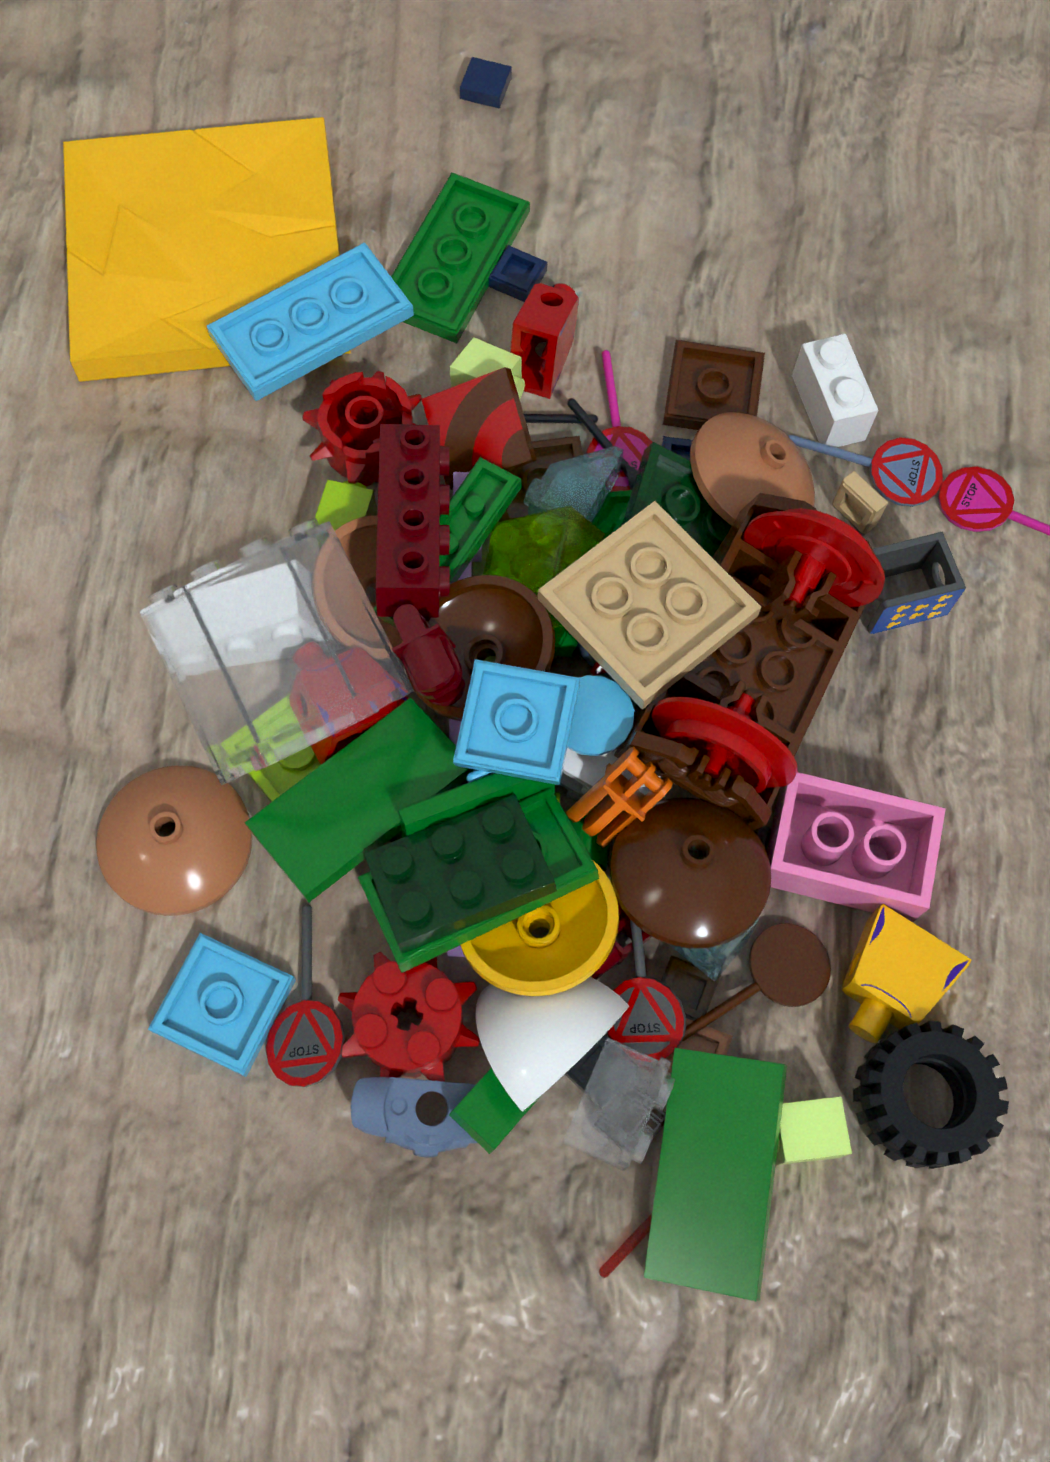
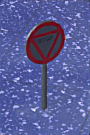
(655, 1013)
(307, 1035)

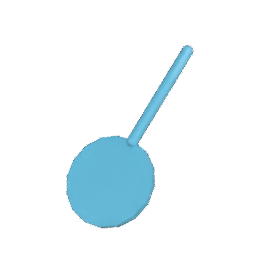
(599, 722)

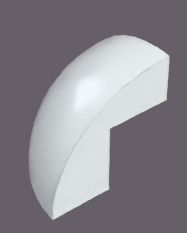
(542, 1037)

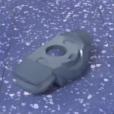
(388, 1110)

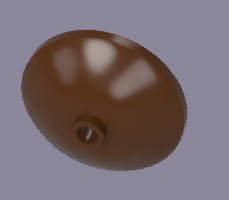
(493, 619)
(685, 897)

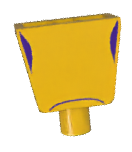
(898, 973)

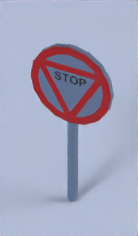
(900, 469)

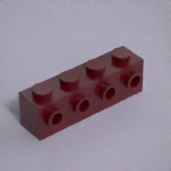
(409, 519)

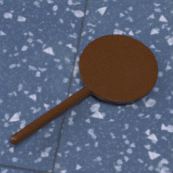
(785, 966)

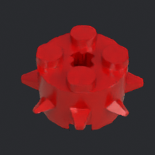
(352, 420)
(421, 1047)

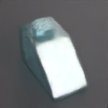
(576, 482)

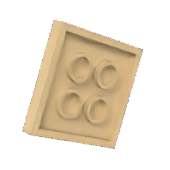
(648, 604)

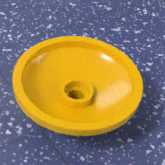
(578, 943)

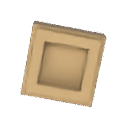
(859, 503)

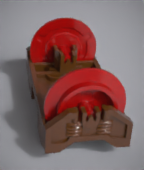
(748, 705)

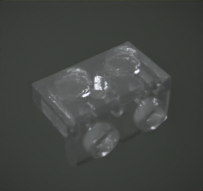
(618, 1105)

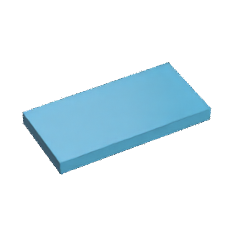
(310, 321)

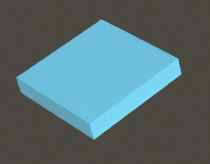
(517, 722)
(222, 1004)

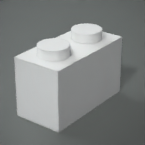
(834, 391)

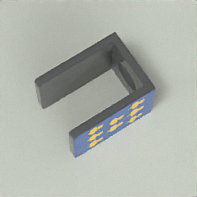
(915, 554)

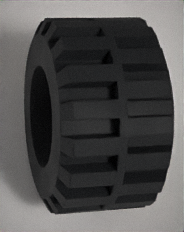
(972, 1086)

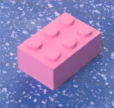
(854, 846)

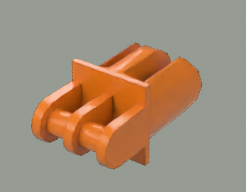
(618, 801)

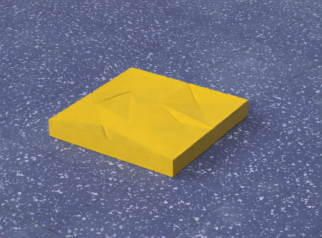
(185, 233)

